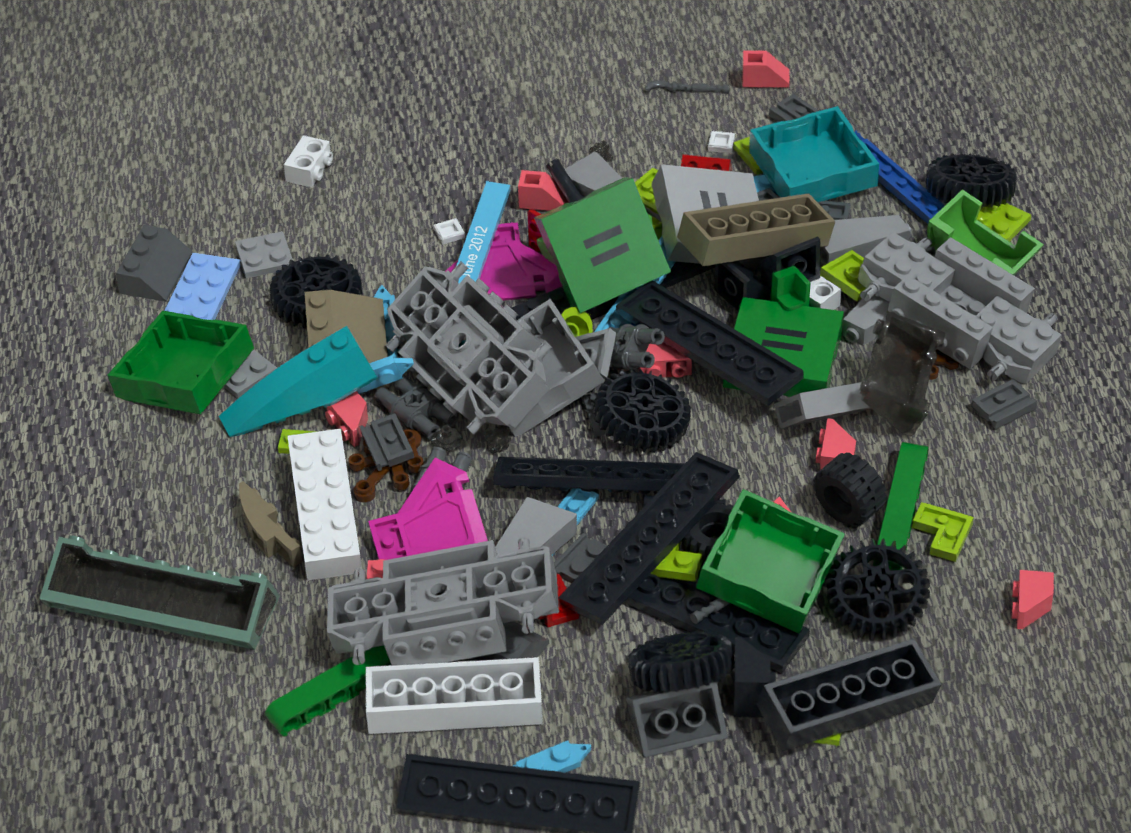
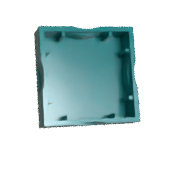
(814, 156)

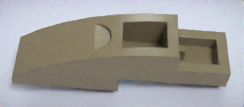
(264, 529)

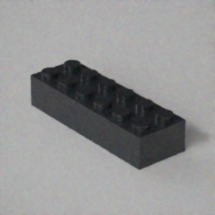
(848, 694)

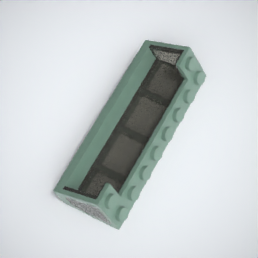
(158, 594)

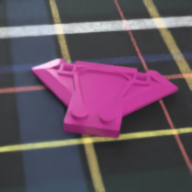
(515, 267)
(431, 517)

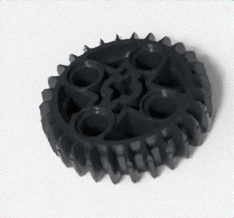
(978, 175)
(308, 275)
(642, 410)
(875, 602)
(681, 661)

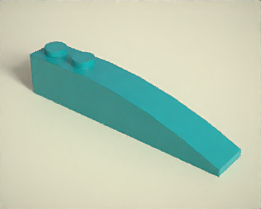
(307, 381)

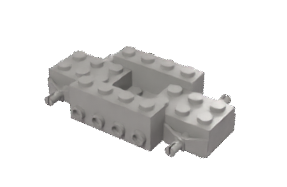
(967, 299)
(497, 369)
(443, 603)

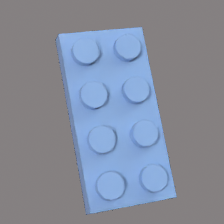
(203, 286)

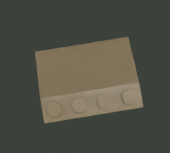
(363, 315)

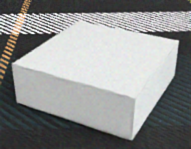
(721, 142)
(449, 231)

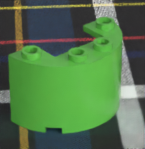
(959, 222)

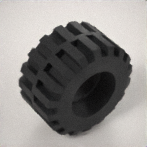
(849, 489)
(710, 525)

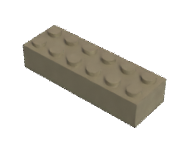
(753, 228)

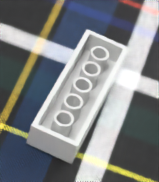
(324, 504)
(453, 695)

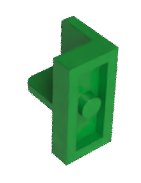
(790, 288)

